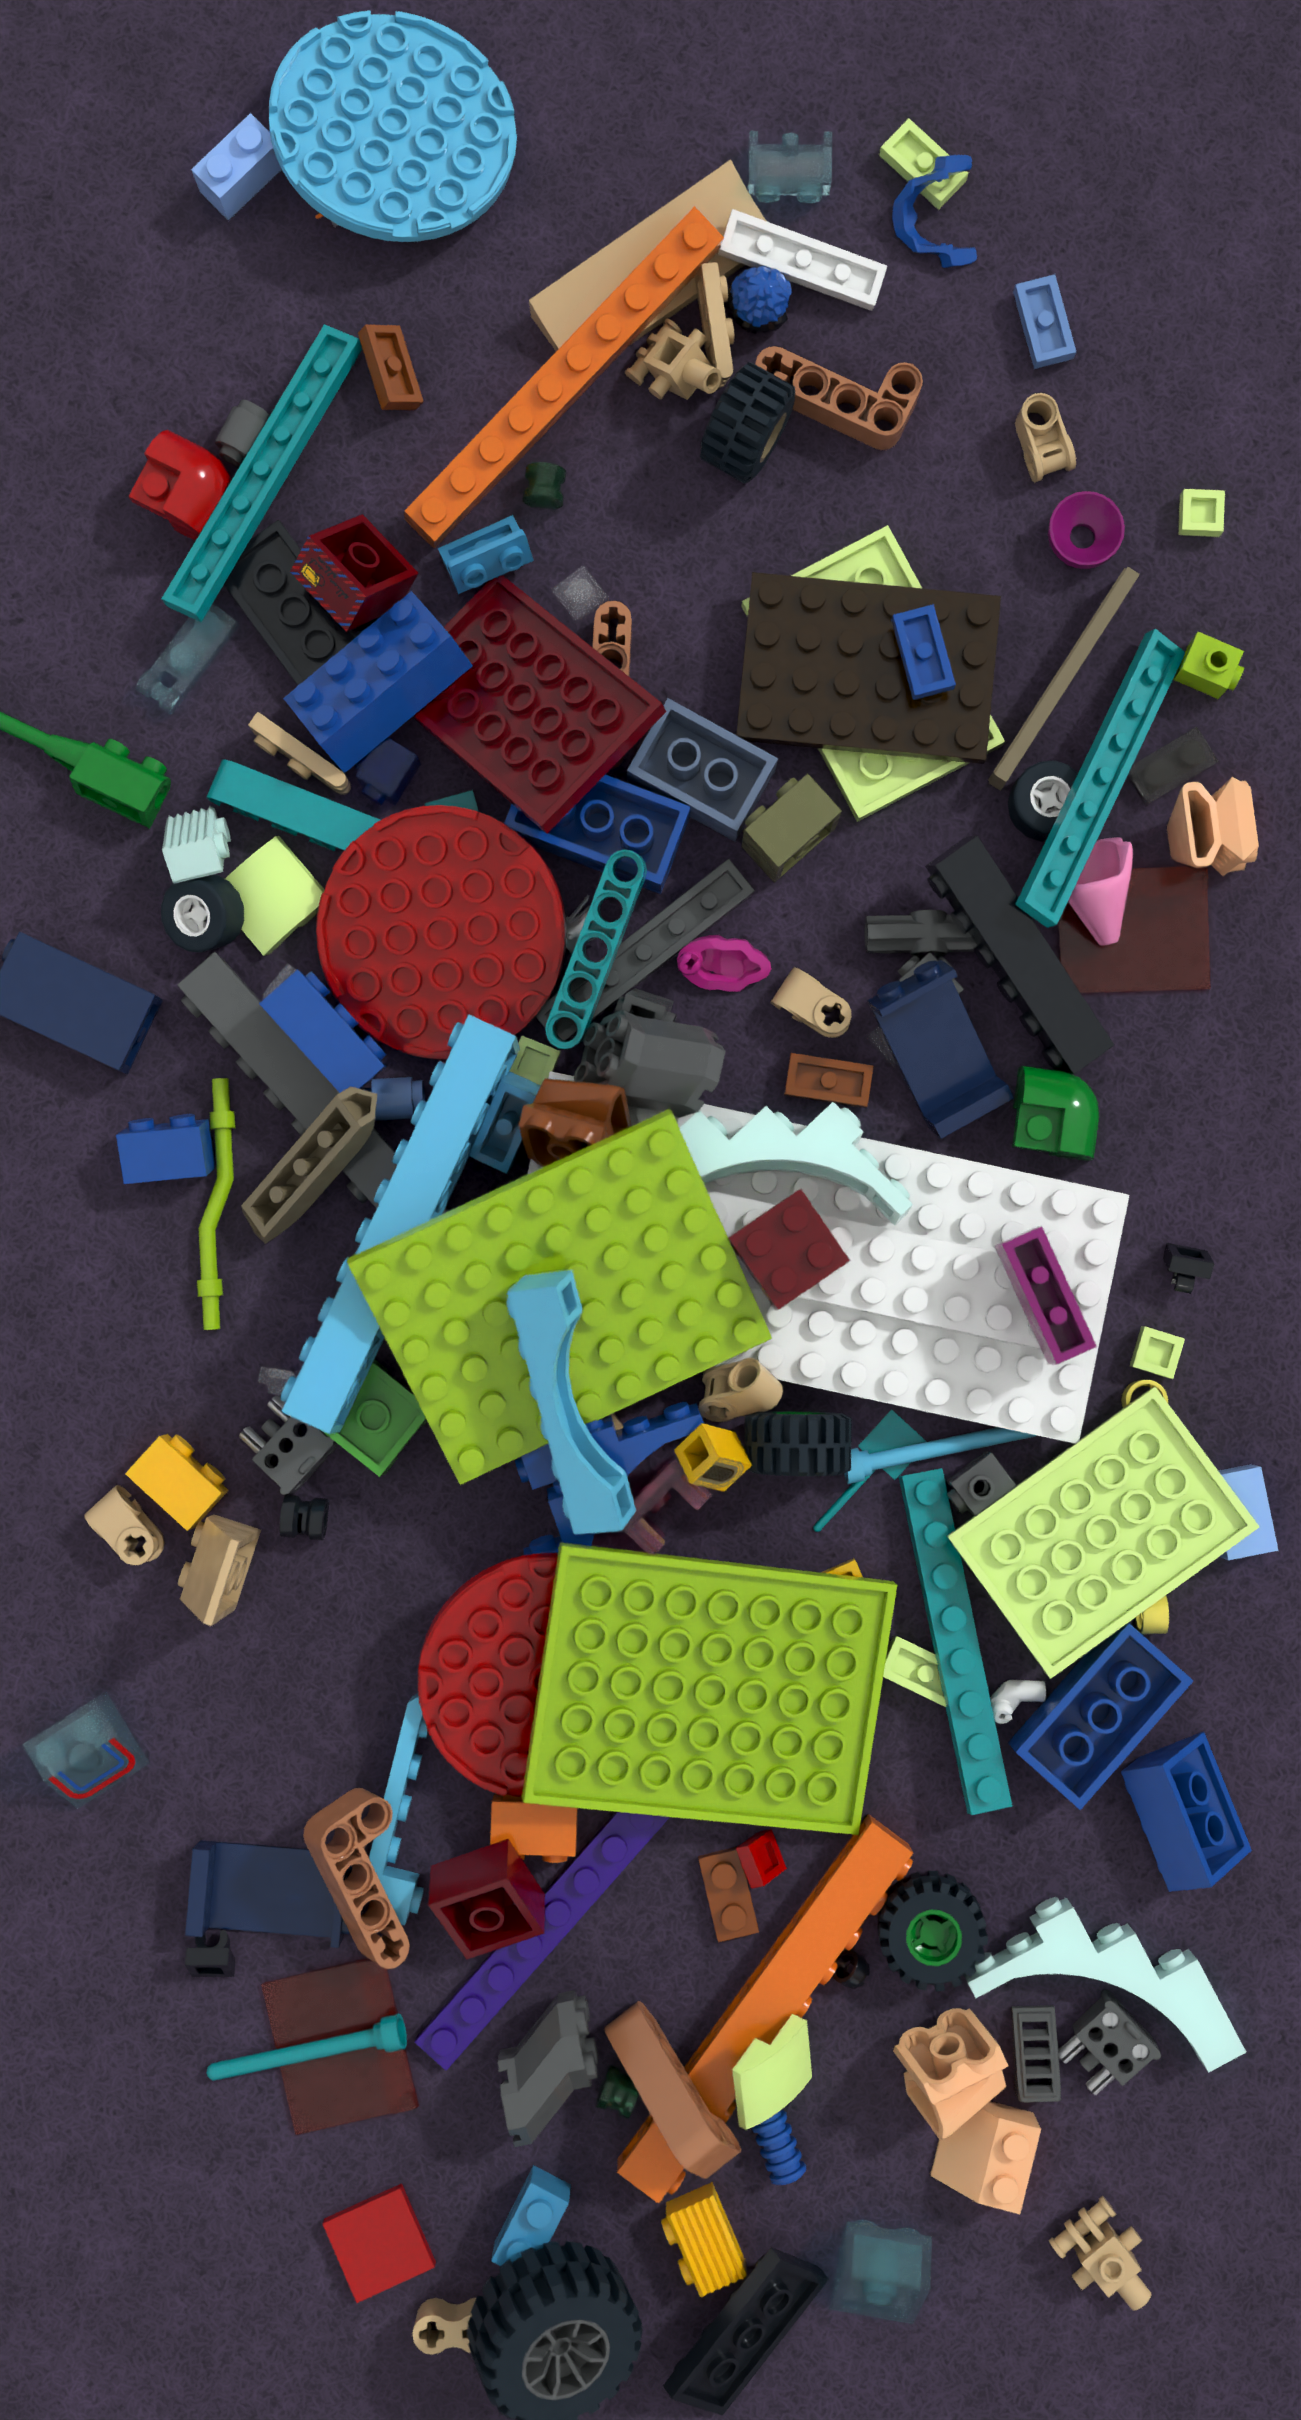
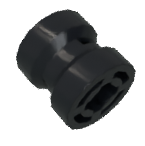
(304, 1517)

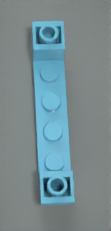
(398, 1883)

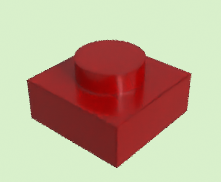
(761, 1858)

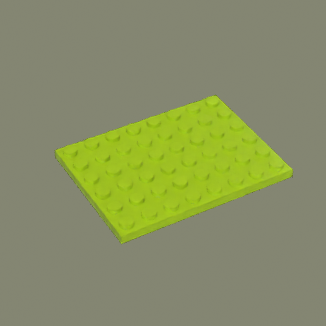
(648, 1269)
(708, 1690)

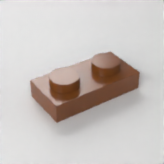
(390, 367)
(828, 1080)
(728, 1894)

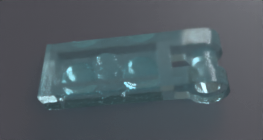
(187, 658)

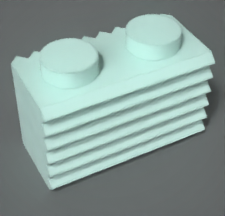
(195, 844)

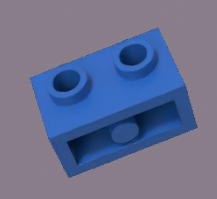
(165, 1150)

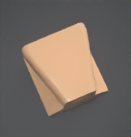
(1214, 828)
(951, 2069)

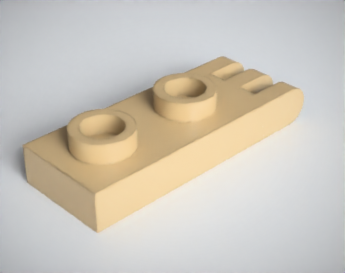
(718, 329)
(302, 759)

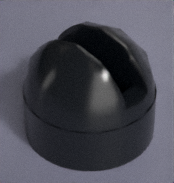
(858, 1974)

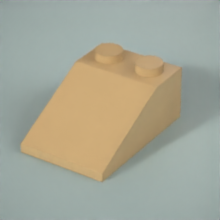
(218, 1567)

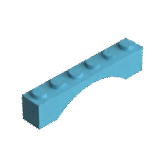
(592, 1484)

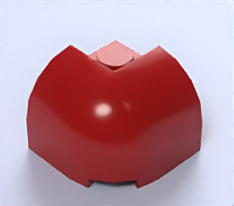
(180, 483)

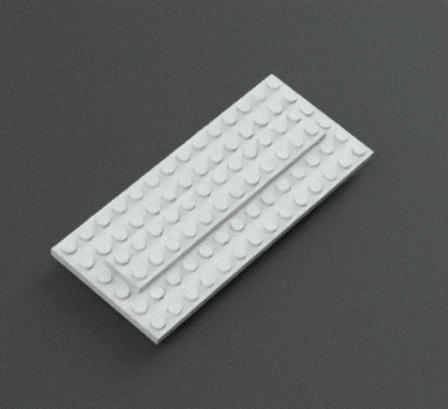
(926, 1303)

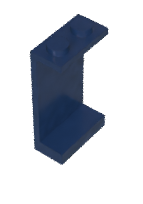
(75, 1002)
(938, 1048)
(260, 1892)

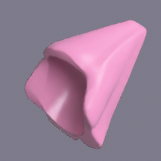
(1103, 889)

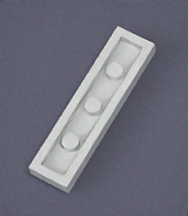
(803, 259)

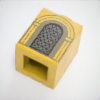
(712, 1457)

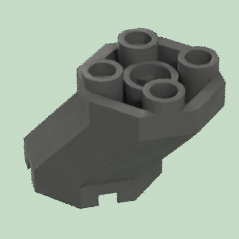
(653, 1060)
(547, 2066)

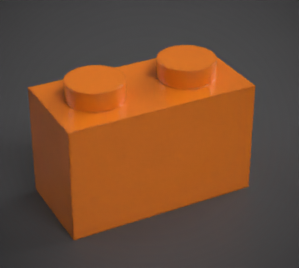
(535, 1828)

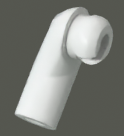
(1012, 1693)

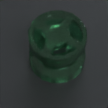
(544, 485)
(617, 2093)

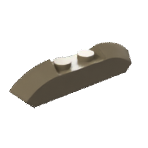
(311, 1163)

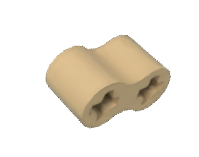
(451, 2325)

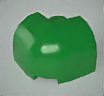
(1055, 1114)

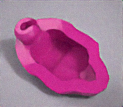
(732, 960)

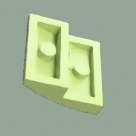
(275, 894)
(772, 2074)

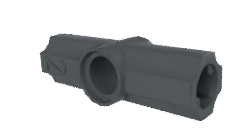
(916, 934)

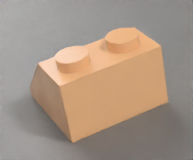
(990, 2156)

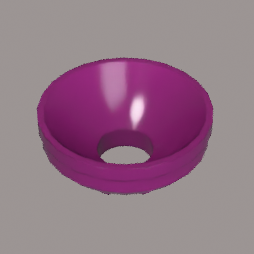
(1095, 513)

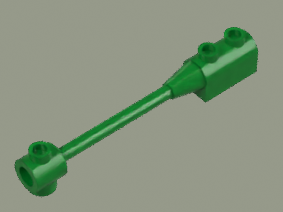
(102, 772)

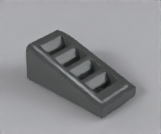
(1035, 2091)

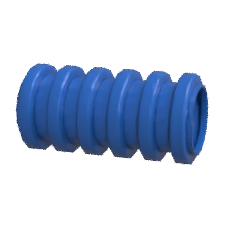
(779, 2149)

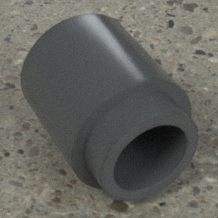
(240, 431)

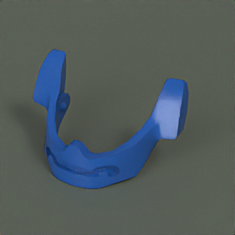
(905, 216)

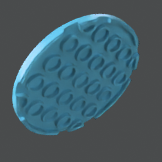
(392, 126)

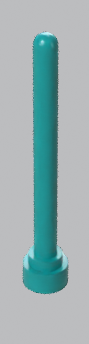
(387, 2035)

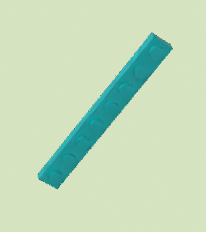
(262, 473)
(1100, 779)
(955, 1643)

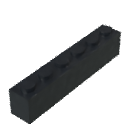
(1019, 956)

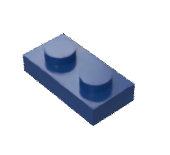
(923, 652)

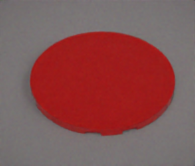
(439, 923)
(485, 1670)

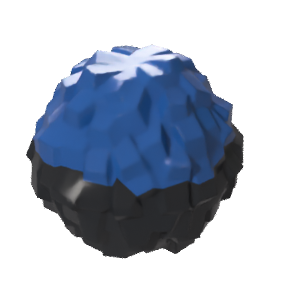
(759, 299)

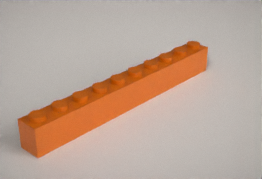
(563, 378)
(778, 1989)

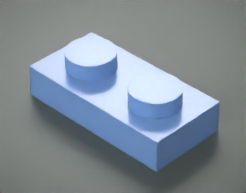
(1044, 321)

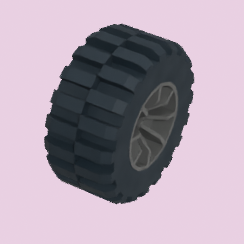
(554, 2333)

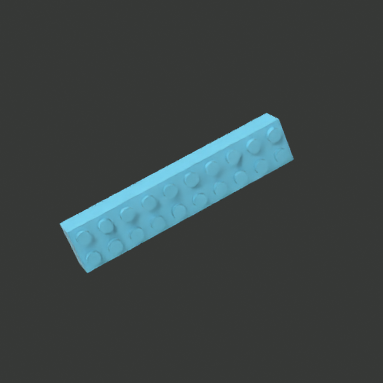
(417, 1192)

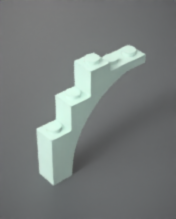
(820, 1149)
(1117, 1957)

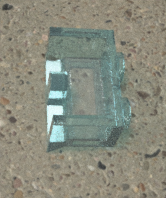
(789, 169)

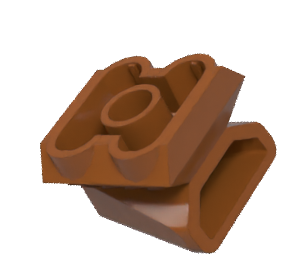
(570, 1118)

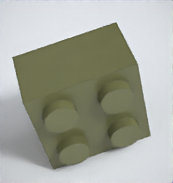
(790, 827)

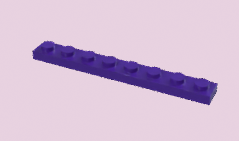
(512, 1965)

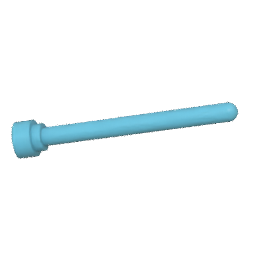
(864, 1463)

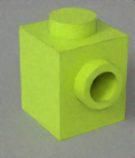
(1210, 666)

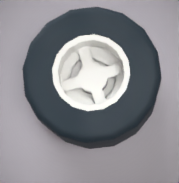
(1044, 781)
(202, 913)

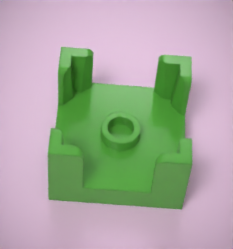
(380, 1421)

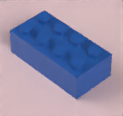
(378, 681)
(611, 820)
(1099, 1713)

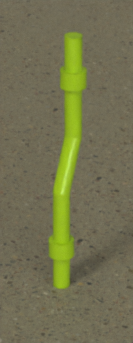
(222, 1122)

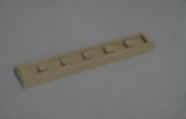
(1063, 678)

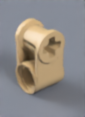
(1047, 445)
(808, 999)
(740, 1389)
(122, 1522)

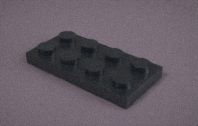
(280, 606)
(745, 2332)

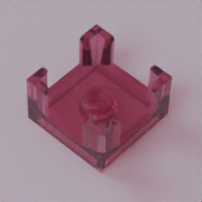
(654, 1497)

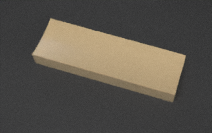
(576, 295)

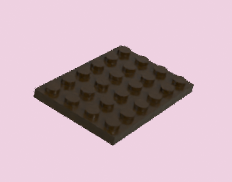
(832, 675)

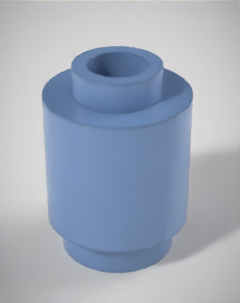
(396, 1097)

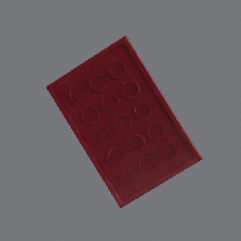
(537, 706)

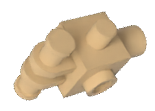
(675, 363)
(1104, 2254)

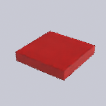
(379, 2243)

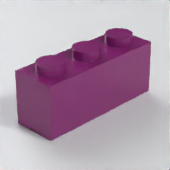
(1045, 1296)

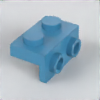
(486, 554)

